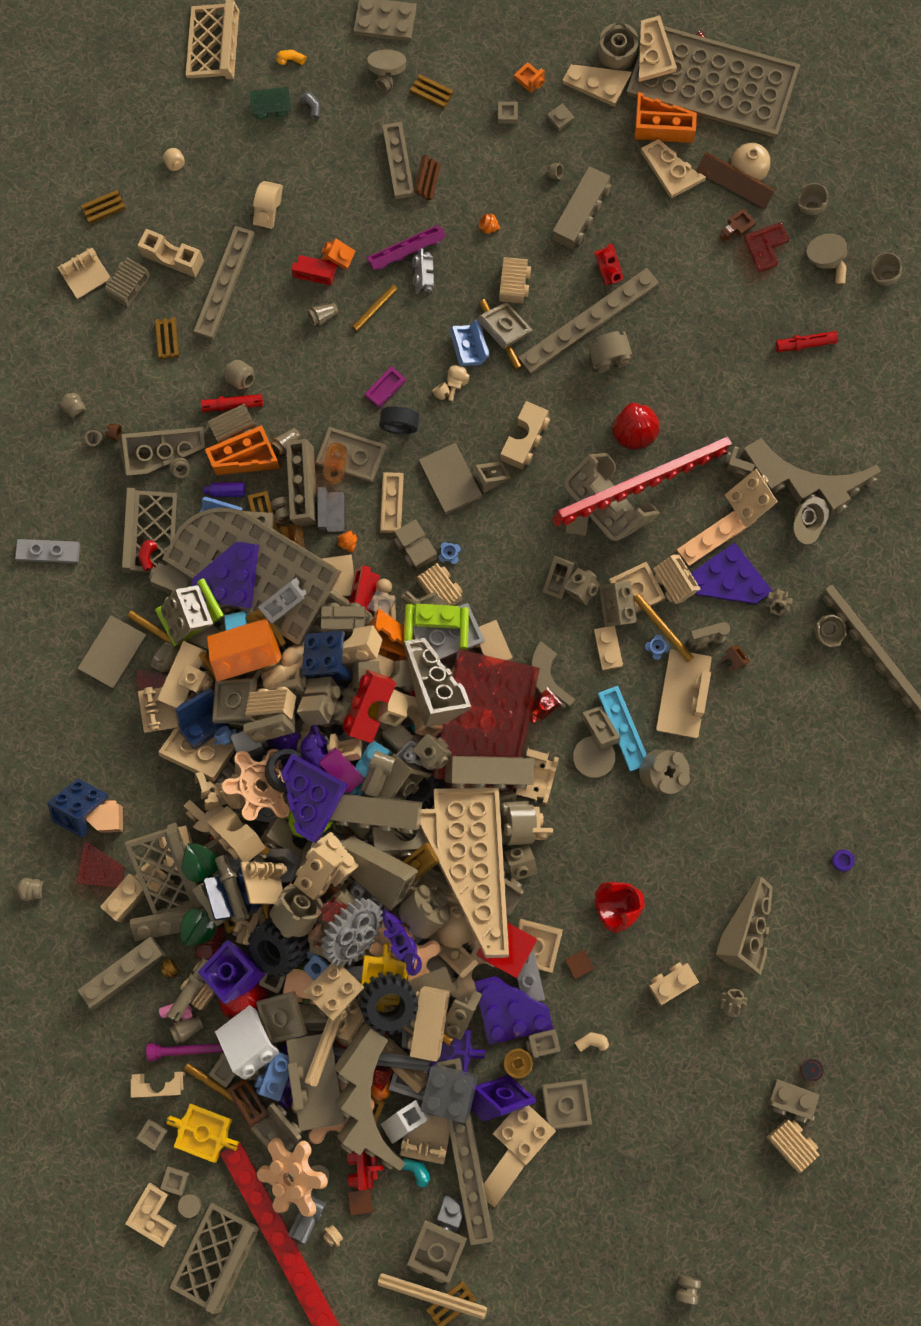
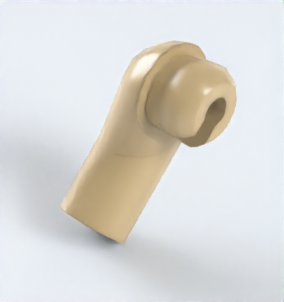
(840, 273)
(592, 1039)

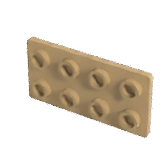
(684, 695)

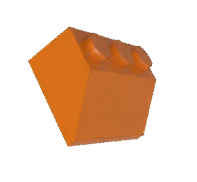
(243, 649)

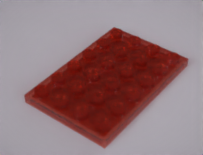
(500, 709)

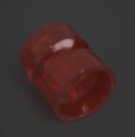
(210, 947)

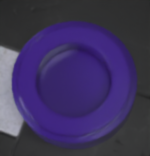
(843, 860)

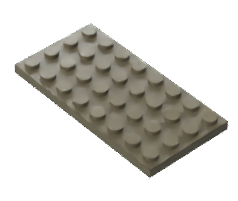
(722, 83)

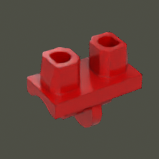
(608, 265)
(366, 1170)

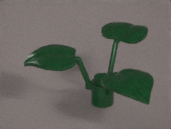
(196, 866)

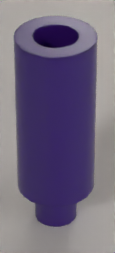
(225, 489)

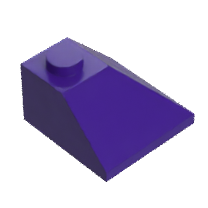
(231, 972)
(499, 1098)

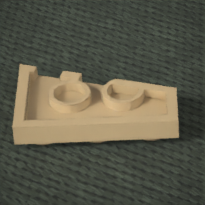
(655, 52)
(598, 83)

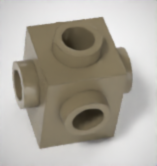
(582, 585)
(432, 752)
(520, 862)

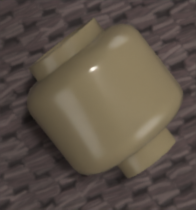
(239, 374)

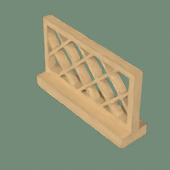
(226, 39)

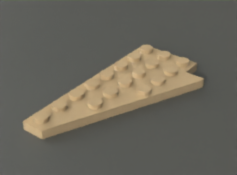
(468, 842)

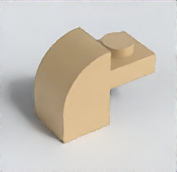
(265, 203)
(196, 813)

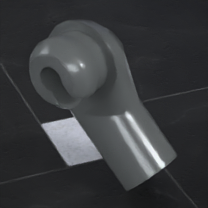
(313, 102)

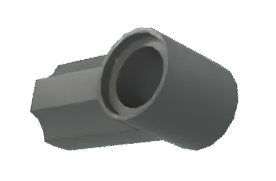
(303, 1225)

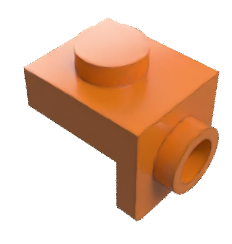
(530, 77)
(338, 253)

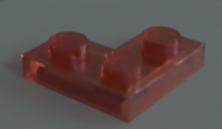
(761, 244)

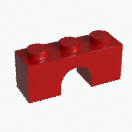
(372, 688)

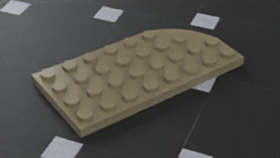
(278, 563)

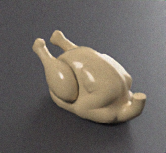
(285, 668)

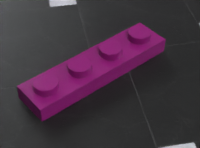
(410, 245)

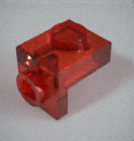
(330, 908)

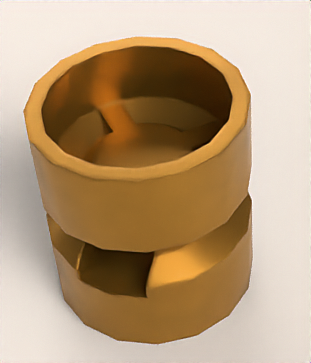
(518, 1063)

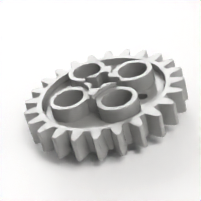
(352, 932)

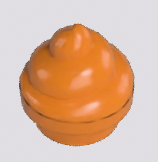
(489, 223)
(347, 541)
(378, 1095)

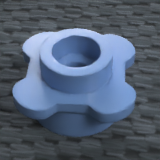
(449, 547)
(663, 647)
(223, 735)

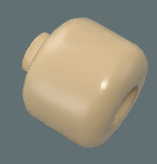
(173, 159)

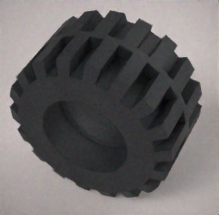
(275, 952)
(388, 1020)

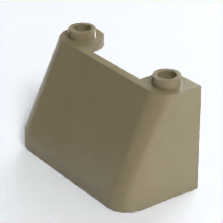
(618, 518)

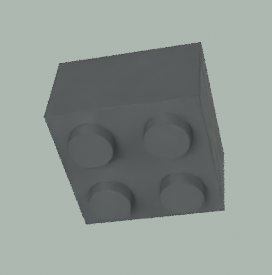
(449, 1093)

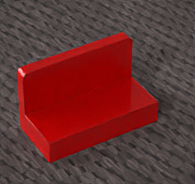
(314, 270)
(363, 586)

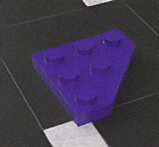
(232, 575)
(731, 578)
(311, 796)
(509, 1011)

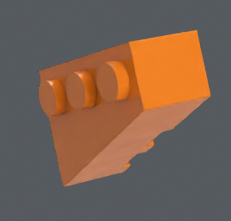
(663, 122)
(243, 453)
(392, 636)

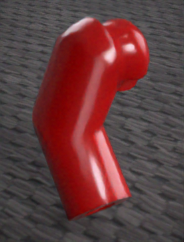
(145, 552)

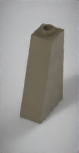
(379, 872)

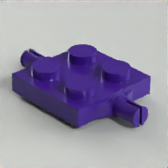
(459, 1049)

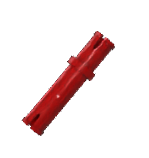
(800, 342)
(231, 403)

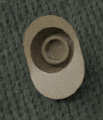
(810, 519)

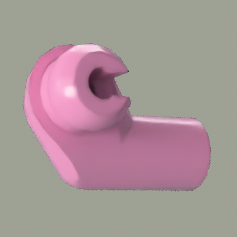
(186, 1015)

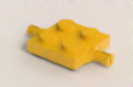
(385, 963)
(202, 1133)

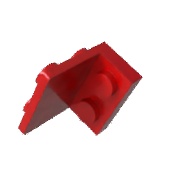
(520, 948)

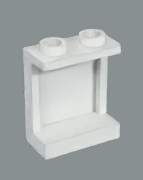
(246, 1043)

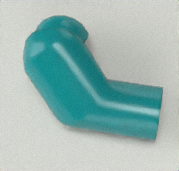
(419, 1171)

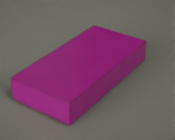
(385, 387)
(341, 768)

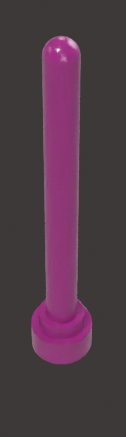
(156, 1052)

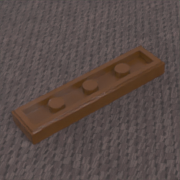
(735, 180)

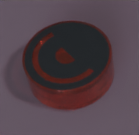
(811, 1070)

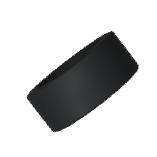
(399, 420)
(270, 775)

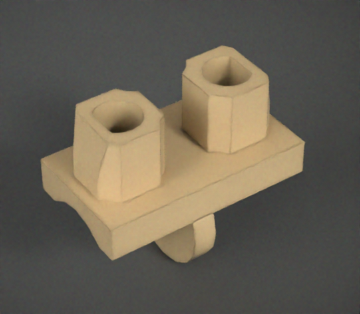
(245, 927)

